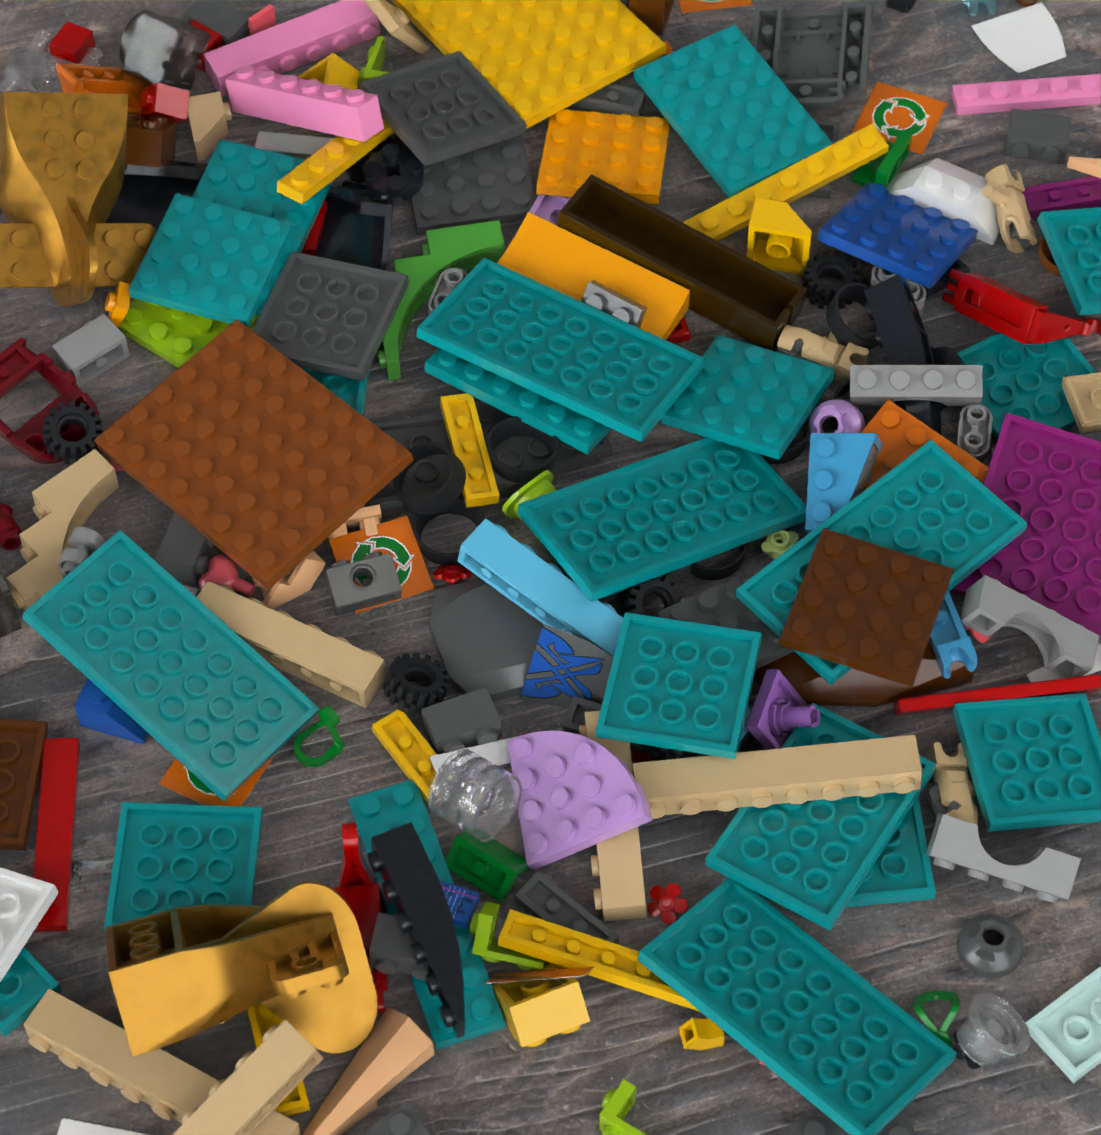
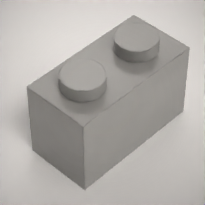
(91, 350)

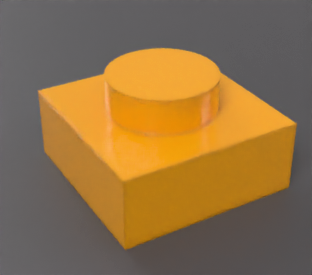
(118, 303)

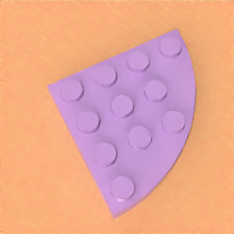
(572, 794)

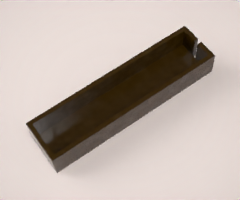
(720, 280)

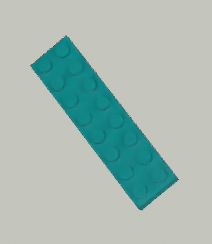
(390, 809)

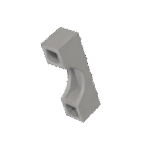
(939, 383)
(1065, 645)
(1046, 871)

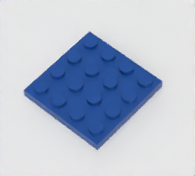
(898, 234)

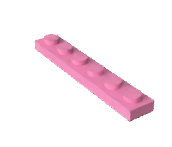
(1027, 94)

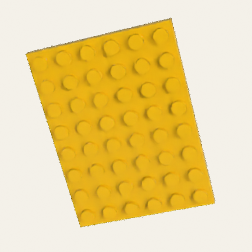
(539, 50)

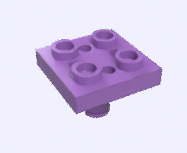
(779, 711)

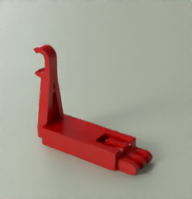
(1012, 311)
(363, 897)

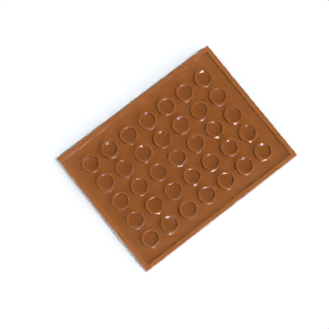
(253, 453)

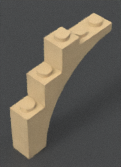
(60, 507)

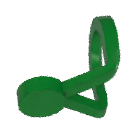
(330, 719)
(938, 995)

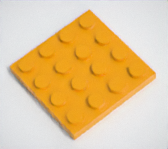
(610, 146)

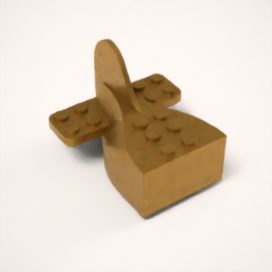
(57, 189)
(211, 961)

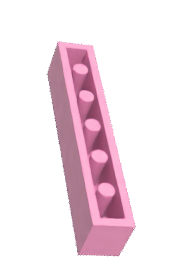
(295, 41)
(304, 103)

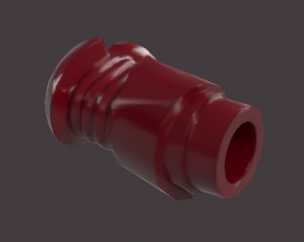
(8, 529)

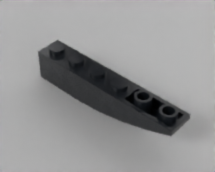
(903, 337)
(424, 915)

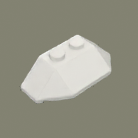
(951, 191)

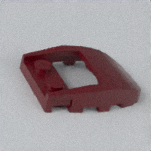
(17, 364)

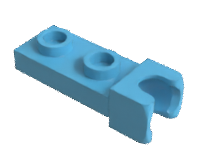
(951, 641)

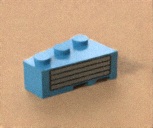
(837, 472)

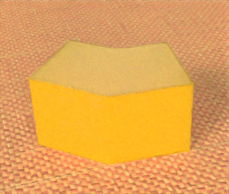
(701, 1034)

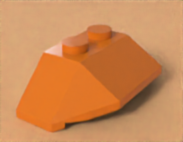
(102, 80)

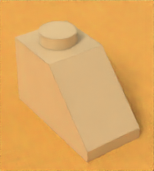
(208, 122)

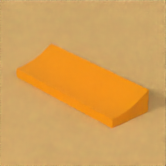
(570, 262)

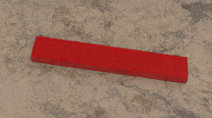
(946, 701)
(57, 826)

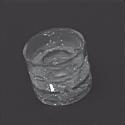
(474, 795)

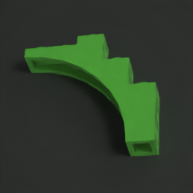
(445, 249)

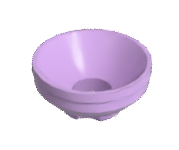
(848, 416)

